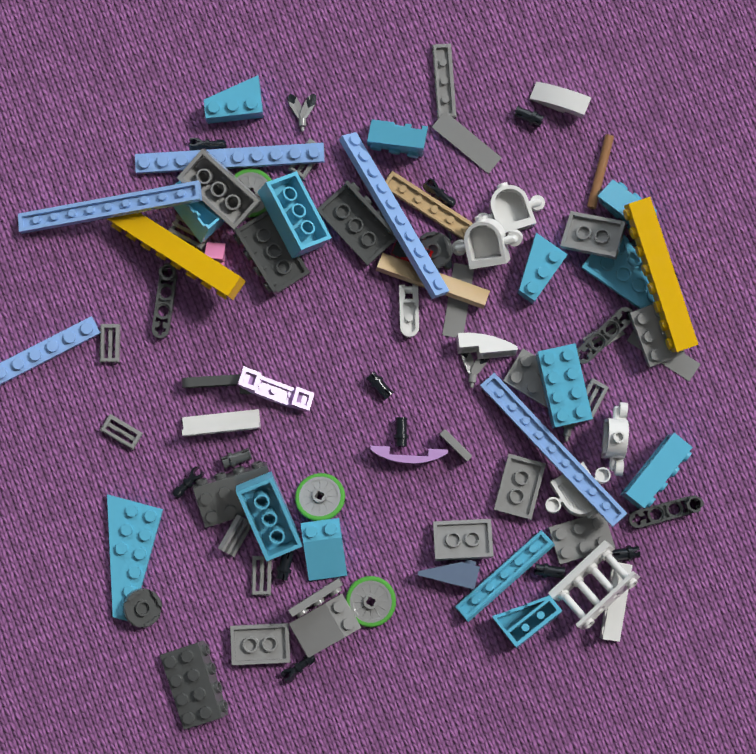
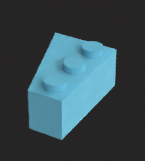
(235, 103)
(397, 138)
(614, 198)
(199, 218)
(540, 267)
(525, 621)

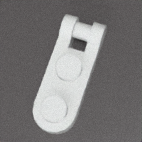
(409, 310)

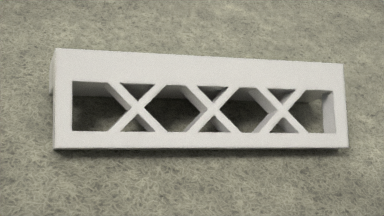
(221, 423)
(614, 614)

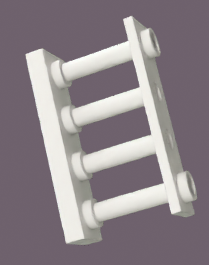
(589, 566)

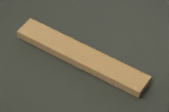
(428, 205)
(457, 289)

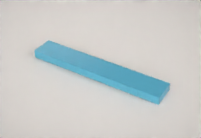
(504, 575)

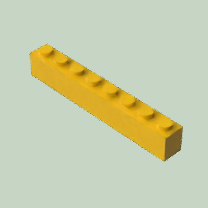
(180, 253)
(660, 275)

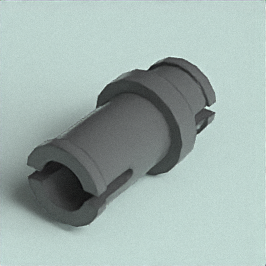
(236, 458)

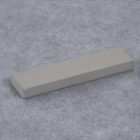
(444, 79)

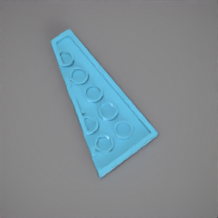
(622, 274)
(131, 542)

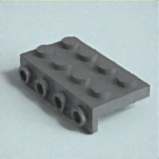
(357, 222)
(270, 254)
(218, 495)
(194, 684)

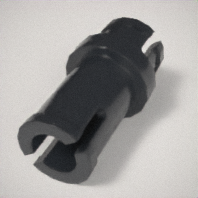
(528, 116)
(379, 385)
(401, 432)
(626, 553)
(284, 566)
(549, 571)

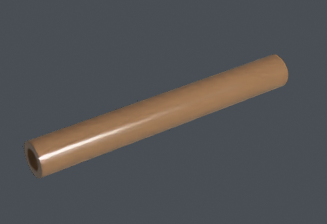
(600, 171)

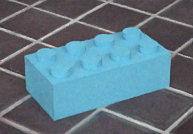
(294, 214)
(563, 385)
(656, 471)
(268, 516)

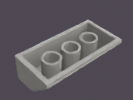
(220, 189)

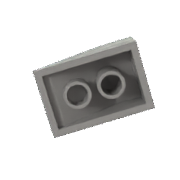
(325, 625)

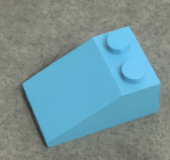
(323, 549)

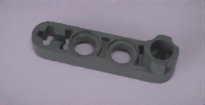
(161, 301)
(605, 337)
(212, 381)
(664, 510)

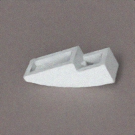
(560, 99)
(484, 345)

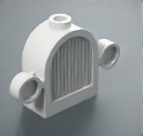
(513, 209)
(486, 243)
(616, 438)
(571, 498)

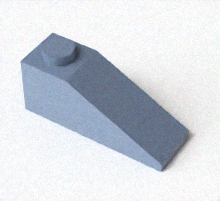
(457, 573)

